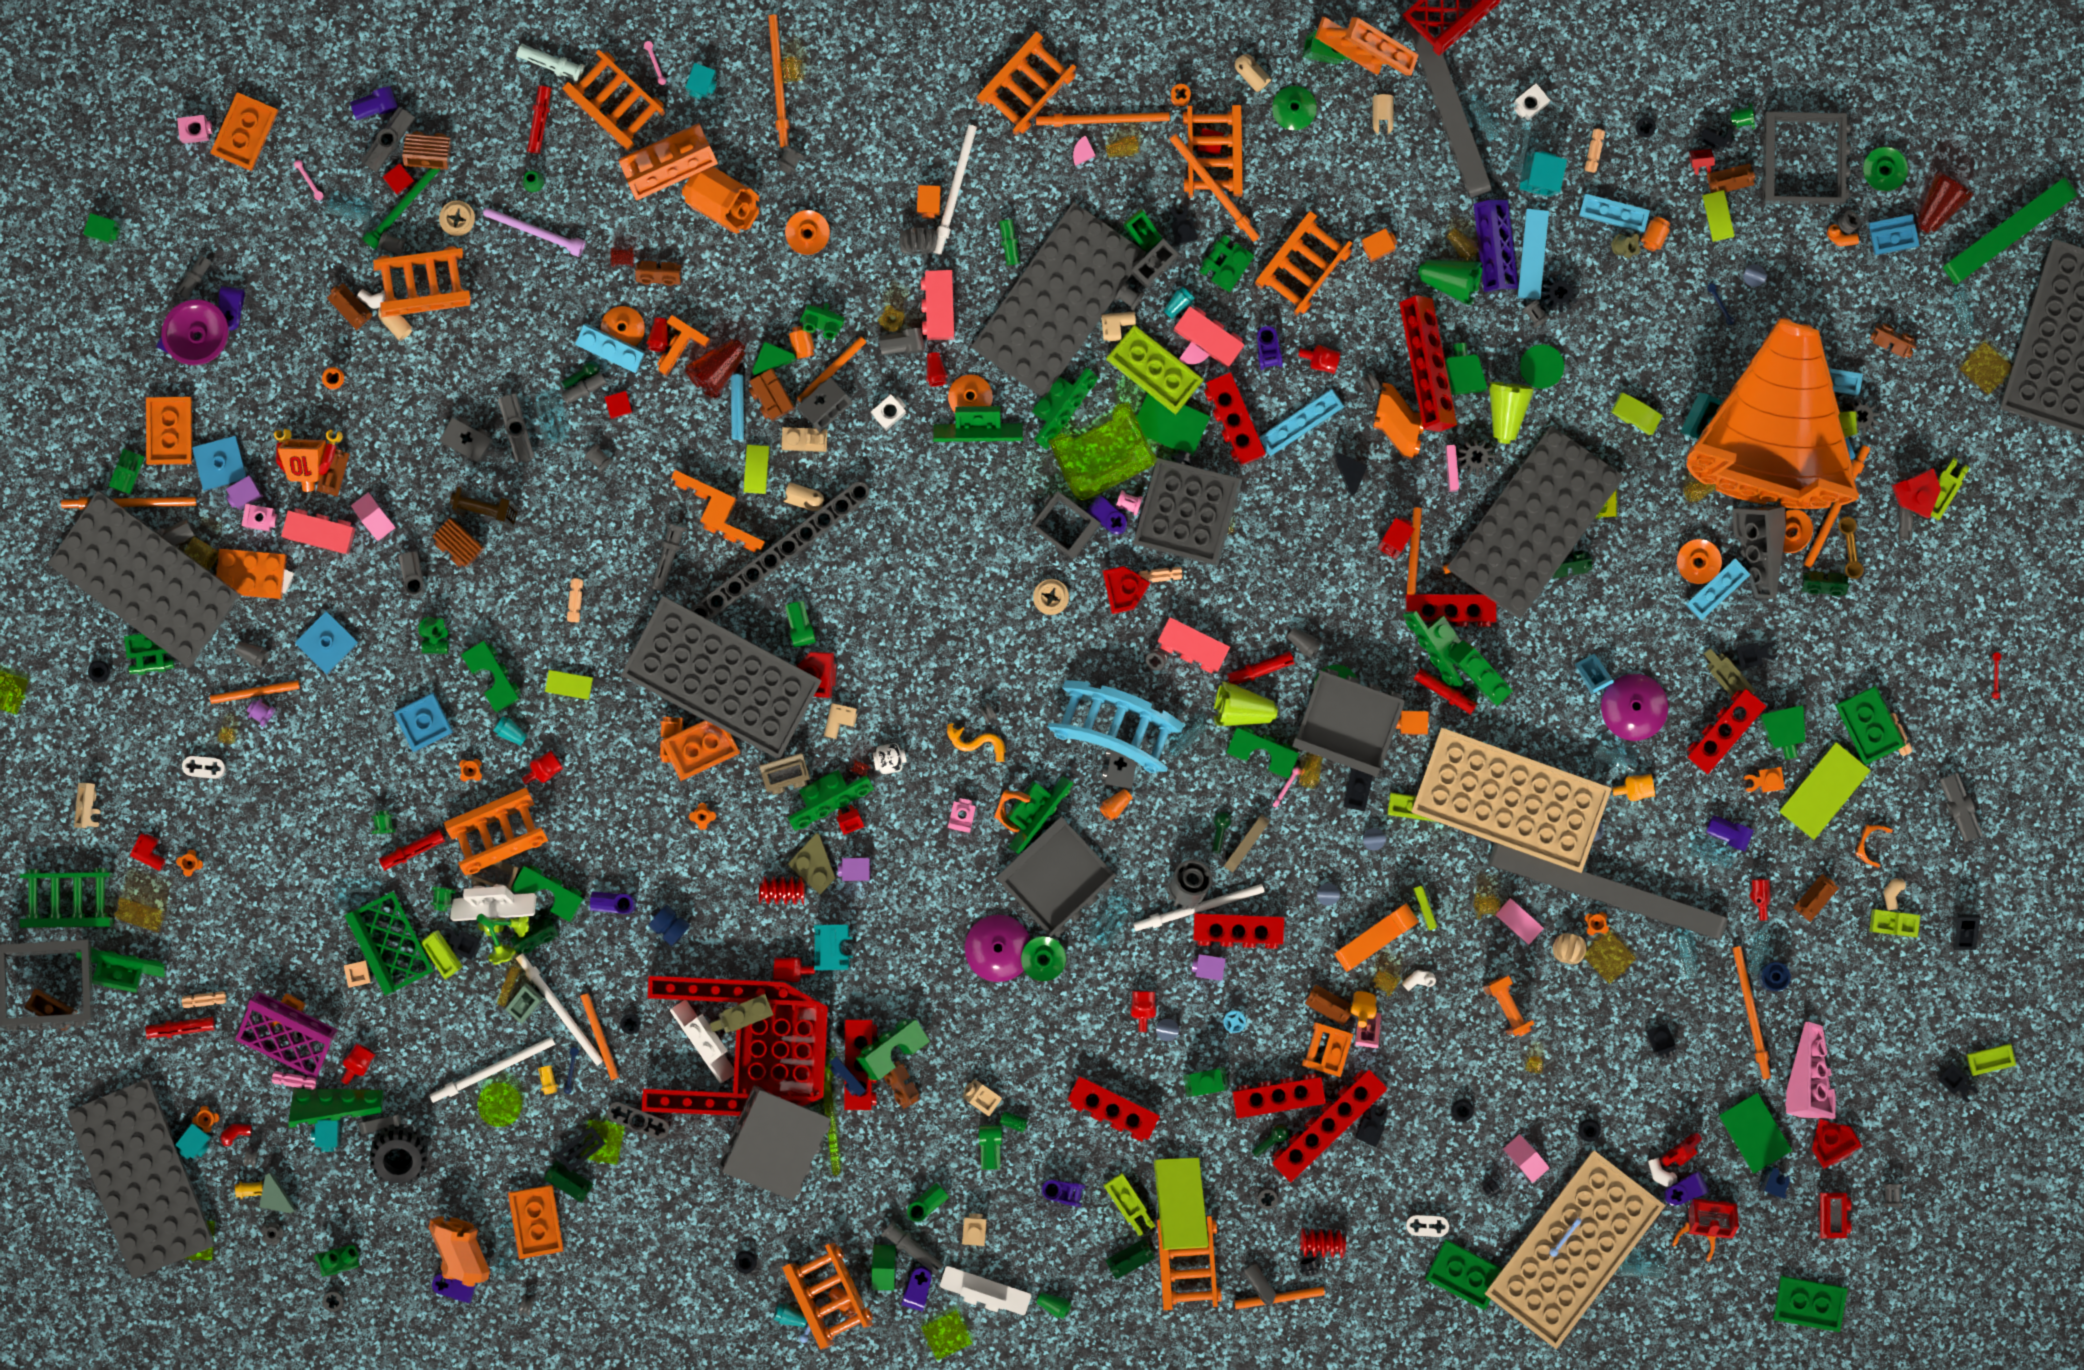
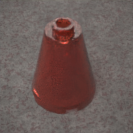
(1941, 202)
(716, 367)

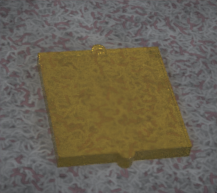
(1986, 368)
(1609, 957)

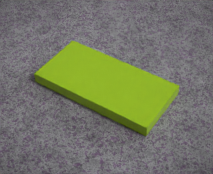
(1154, 369)
(1824, 791)
(1181, 1203)

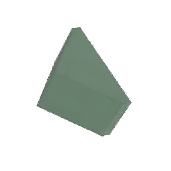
(525, 1003)
(274, 1196)

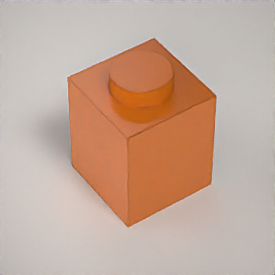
(928, 201)
(1379, 245)
(1413, 723)

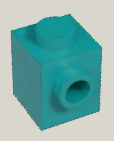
(701, 82)
(326, 1135)
(193, 1142)

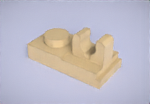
(804, 439)
(85, 797)

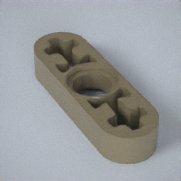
(1247, 843)

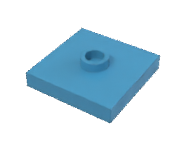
(219, 463)
(326, 642)
(423, 722)

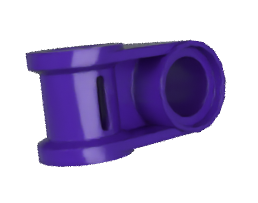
(231, 303)
(1268, 350)
(1104, 513)
(1689, 1188)
(1065, 1192)
(455, 1290)
(916, 1292)

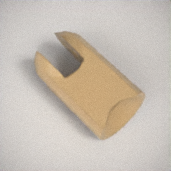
(1252, 72)
(1383, 110)
(396, 325)
(804, 497)

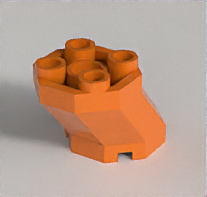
(721, 199)
(1398, 422)
(459, 1250)

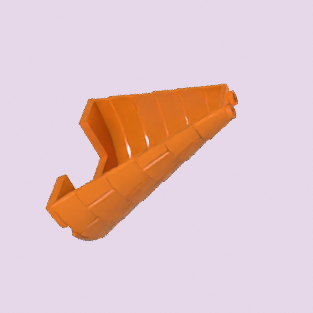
(1779, 429)

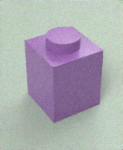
(243, 493)
(854, 869)
(1209, 967)

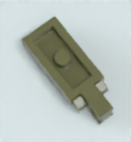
(1726, 673)
(743, 1015)

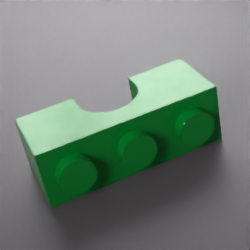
(483, 658)
(1480, 672)
(1282, 757)
(566, 900)
(876, 1058)

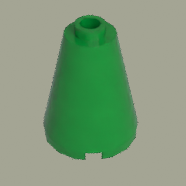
(1453, 277)

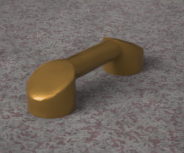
(1848, 527)

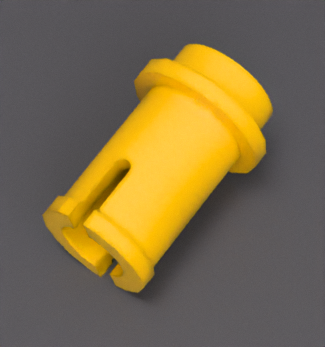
(547, 1080)
(248, 1189)

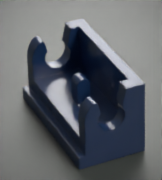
(1773, 1184)

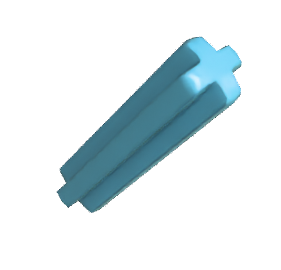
(737, 407)

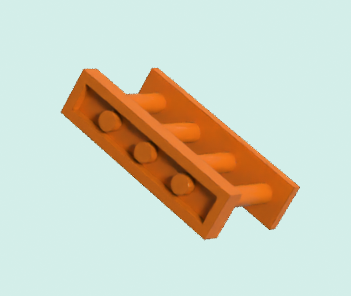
(1366, 46)
(1005, 79)
(593, 106)
(1232, 140)
(667, 161)
(1282, 261)
(413, 302)
(489, 813)
(1500, 989)
(1169, 1274)
(815, 1314)

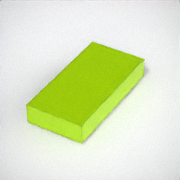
(569, 684)
(1425, 908)
(441, 954)
(1991, 1059)

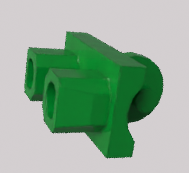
(822, 319)
(126, 471)
(337, 1260)

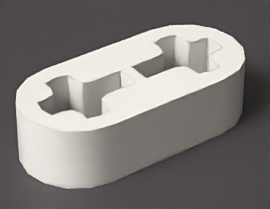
(204, 761)
(1423, 1219)

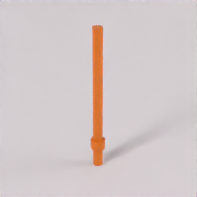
(1058, 118)
(782, 123)
(1242, 221)
(1858, 466)
(83, 502)
(1761, 1055)

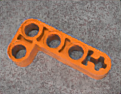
(1376, 937)

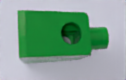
(1319, 51)
(1464, 372)
(1785, 729)
(1205, 1082)

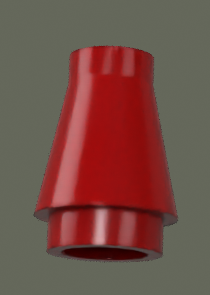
(658, 336)
(935, 371)

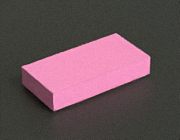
(1452, 471)
(1519, 921)

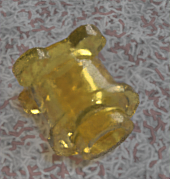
(792, 70)
(890, 312)
(1486, 905)
(1386, 981)

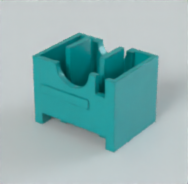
(1543, 174)
(828, 947)

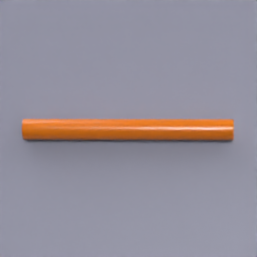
(833, 368)
(1414, 551)
(252, 692)
(600, 1038)
(1281, 1297)

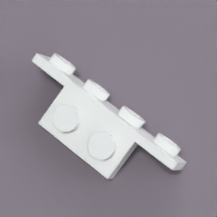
(493, 903)
(704, 1040)
(979, 1289)

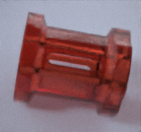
(622, 257)

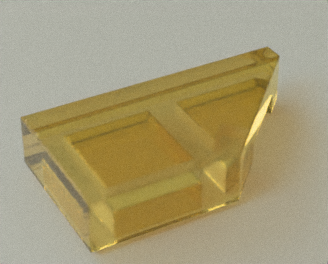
(508, 985)

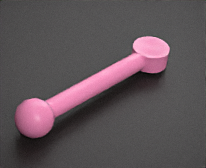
(649, 46)
(318, 195)
(1296, 770)

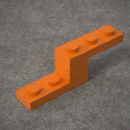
(717, 511)

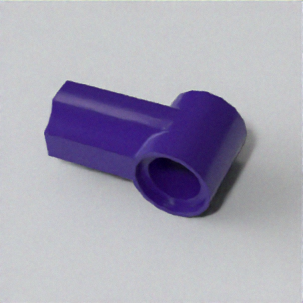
(380, 101)
(1734, 834)
(610, 902)

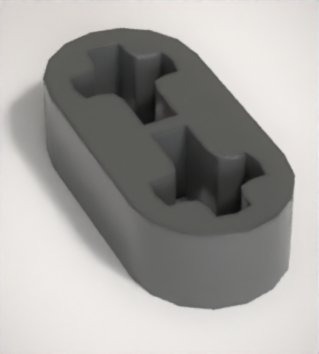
(378, 1124)

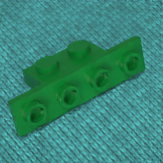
(1061, 404)
(977, 424)
(1438, 641)
(827, 796)
(1032, 815)
(122, 971)

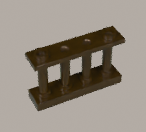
(504, 512)

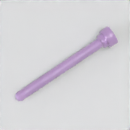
(575, 246)

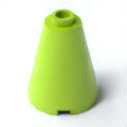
(1508, 409)
(1242, 707)

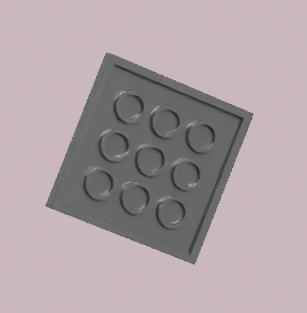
(1187, 511)

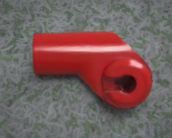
(231, 1132)

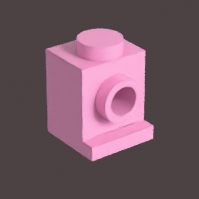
(266, 524)
(962, 824)

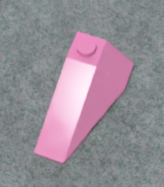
(1809, 1086)

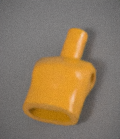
(1636, 787)
(1364, 1007)

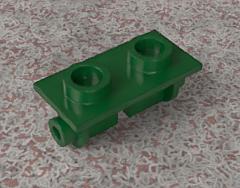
(1579, 563)
(1835, 585)
(543, 933)
(568, 1182)
(1130, 1259)

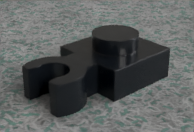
(1183, 229)
(1752, 655)
(464, 944)
(1954, 1080)
(1371, 1130)

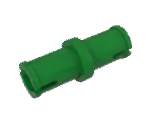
(1009, 242)

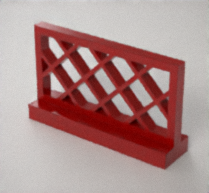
(1454, 29)

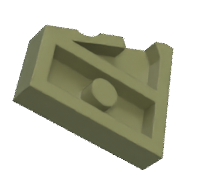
(813, 865)

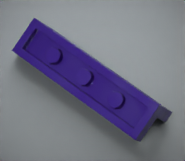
(1492, 245)

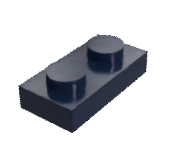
(852, 1085)

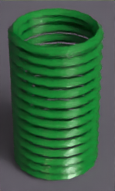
(438, 648)
(1014, 1122)

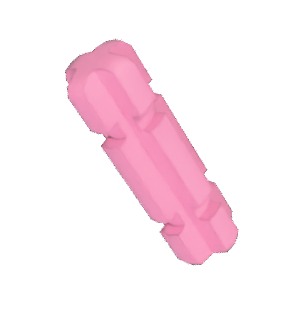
(294, 1080)

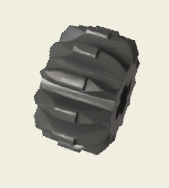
(917, 241)
(1869, 415)
(1483, 460)

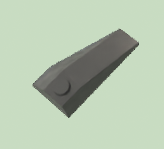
(1762, 540)

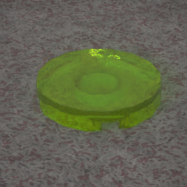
(499, 1104)

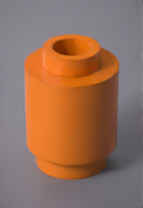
(1655, 233)
(801, 342)

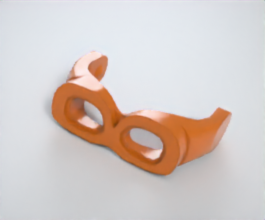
(1001, 813)
(1860, 847)
(1684, 1229)

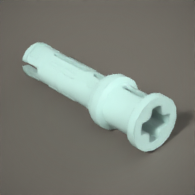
(559, 65)

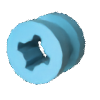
(1234, 1021)

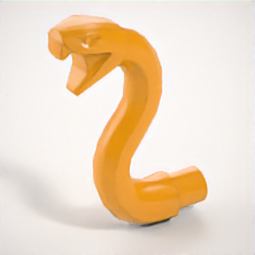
(999, 746)

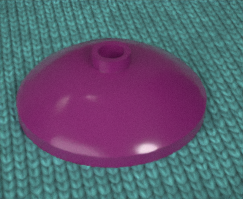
(185, 323)
(1618, 710)
(981, 943)

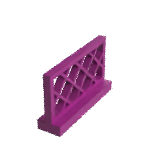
(274, 1010)

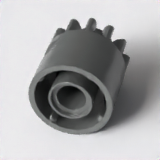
(1189, 883)

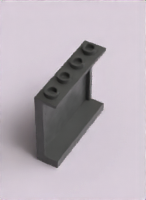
(1349, 722)
(1056, 877)
(774, 1143)

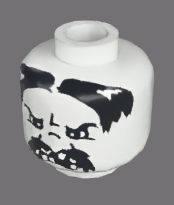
(889, 758)

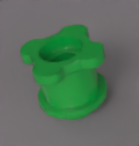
(1743, 117)
(432, 629)
(383, 822)
(442, 898)

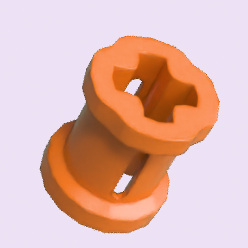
(1180, 88)

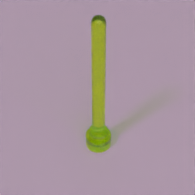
(832, 1134)

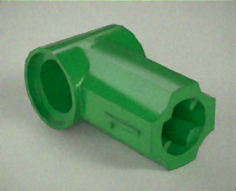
(801, 629)
(990, 1140)
(928, 1201)

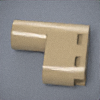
(1112, 322)
(839, 715)

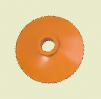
(805, 221)
(624, 315)
(966, 384)
(1796, 521)
(1710, 559)

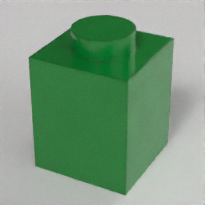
(101, 229)

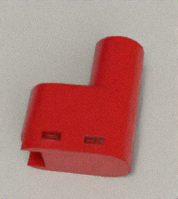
(144, 850)

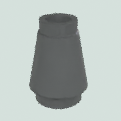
(1305, 643)
(254, 654)

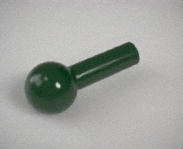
(589, 369)
(1222, 821)
(1278, 1134)

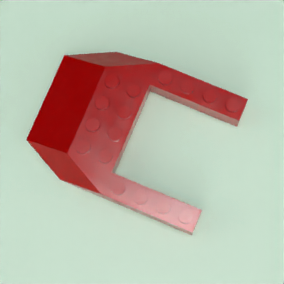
(776, 1053)

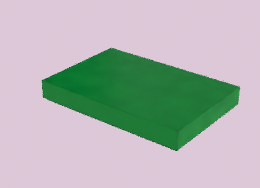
(1171, 430)
(1870, 725)
(1755, 1133)
(1463, 1274)
(1810, 1303)

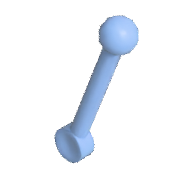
(1554, 1251)
(804, 1337)

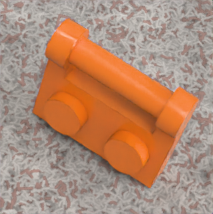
(1335, 1050)

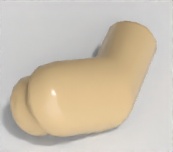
(1892, 891)

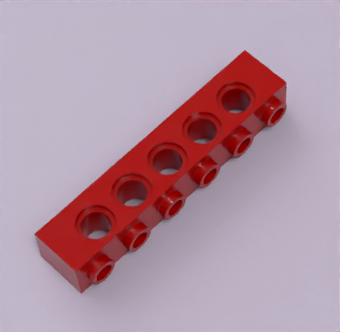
(1428, 363)
(1374, 1089)

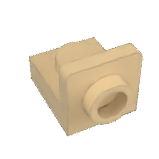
(981, 1097)
(974, 1230)

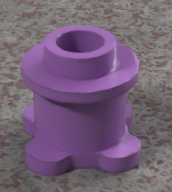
(260, 712)

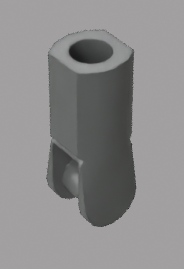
(1260, 1284)

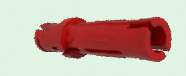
(539, 119)
(1264, 667)
(1446, 691)
(408, 851)
(180, 1027)

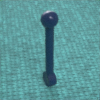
(1711, 288)
(574, 1052)

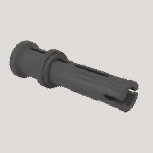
(1905, 515)
(670, 547)
(903, 1241)

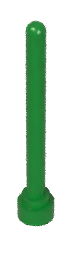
(373, 237)

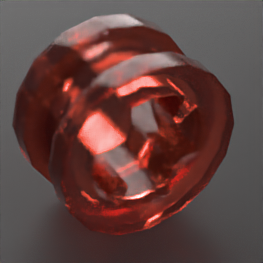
(860, 768)

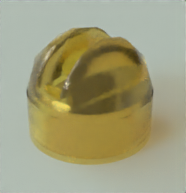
(227, 735)
(1534, 1065)

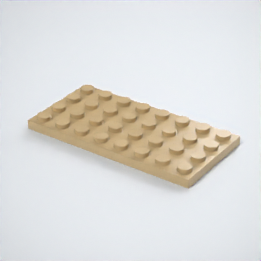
(1511, 800)
(1555, 1291)

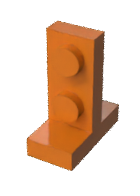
(679, 343)

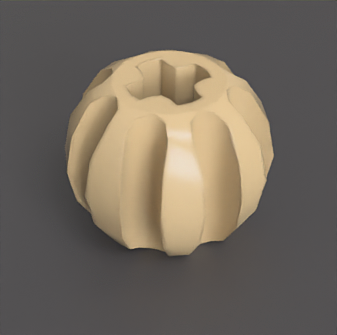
(1569, 948)

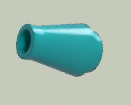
(1179, 302)
(510, 731)
(789, 1315)

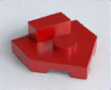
(1918, 492)
(1124, 588)
(823, 667)
(1834, 1143)
(1683, 1151)

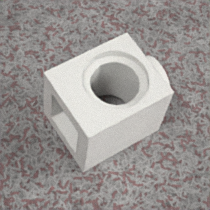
(1536, 94)
(885, 421)

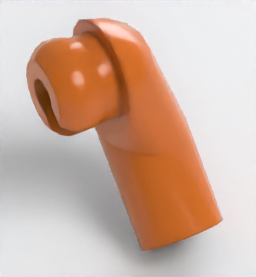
(1840, 238)

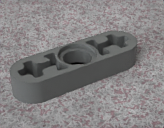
(620, 1120)

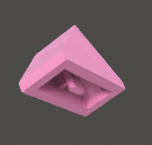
(373, 516)
(1369, 1035)
(1526, 1158)

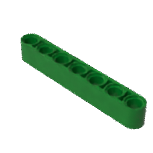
(2010, 231)

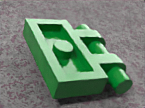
(1233, 266)
(140, 646)

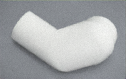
(371, 300)
(1419, 977)
(1661, 1176)

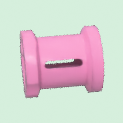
(1129, 502)

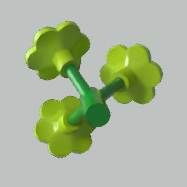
(491, 926)

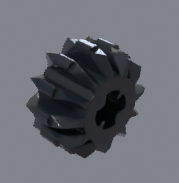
(1567, 297)

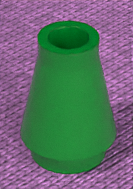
(536, 185)
(1056, 1305)

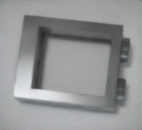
(1079, 544)

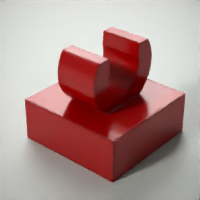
(1701, 158)
(849, 821)

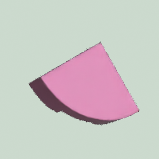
(1082, 151)
(1193, 355)

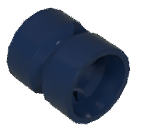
(669, 925)
(1774, 976)

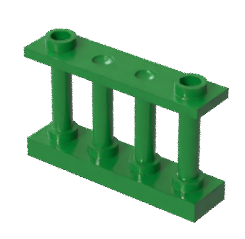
(55, 918)

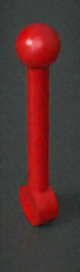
(1996, 657)

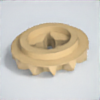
(451, 209)
(1060, 592)

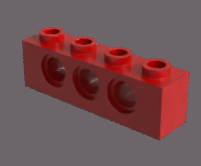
(1226, 385)
(1396, 537)
(1486, 608)
(1707, 761)
(1203, 922)
(853, 1029)
(1085, 1087)
(1314, 1096)

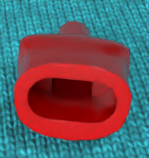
(1322, 358)
(543, 768)
(1761, 896)
(790, 969)
(1143, 1008)
(357, 1062)

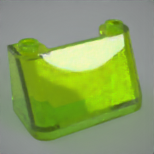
(1104, 454)

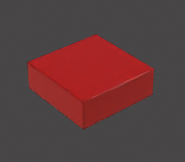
(1211, 149)
(398, 179)
(618, 405)

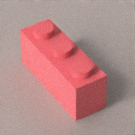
(938, 305)
(1209, 336)
(318, 531)
(1193, 645)

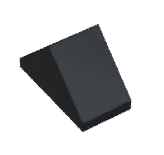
(1351, 472)
(1965, 931)

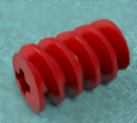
(782, 890)
(1322, 1243)

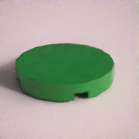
(1541, 366)

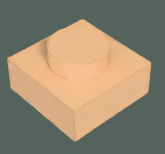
(357, 974)

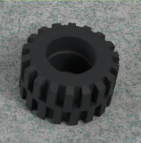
(398, 1171)

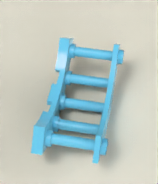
(1123, 702)

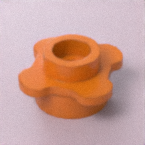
(466, 765)
(702, 809)
(183, 863)
(1592, 928)
(205, 1125)

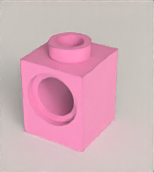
(185, 125)

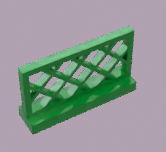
(369, 947)

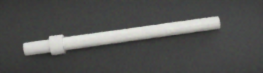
(943, 230)
(1156, 920)
(532, 973)
(452, 1088)

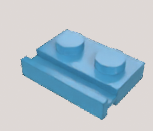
(1893, 235)

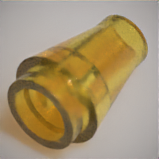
(1123, 147)
(1463, 244)
(1695, 491)
(1310, 774)

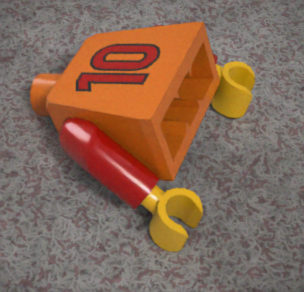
(305, 459)

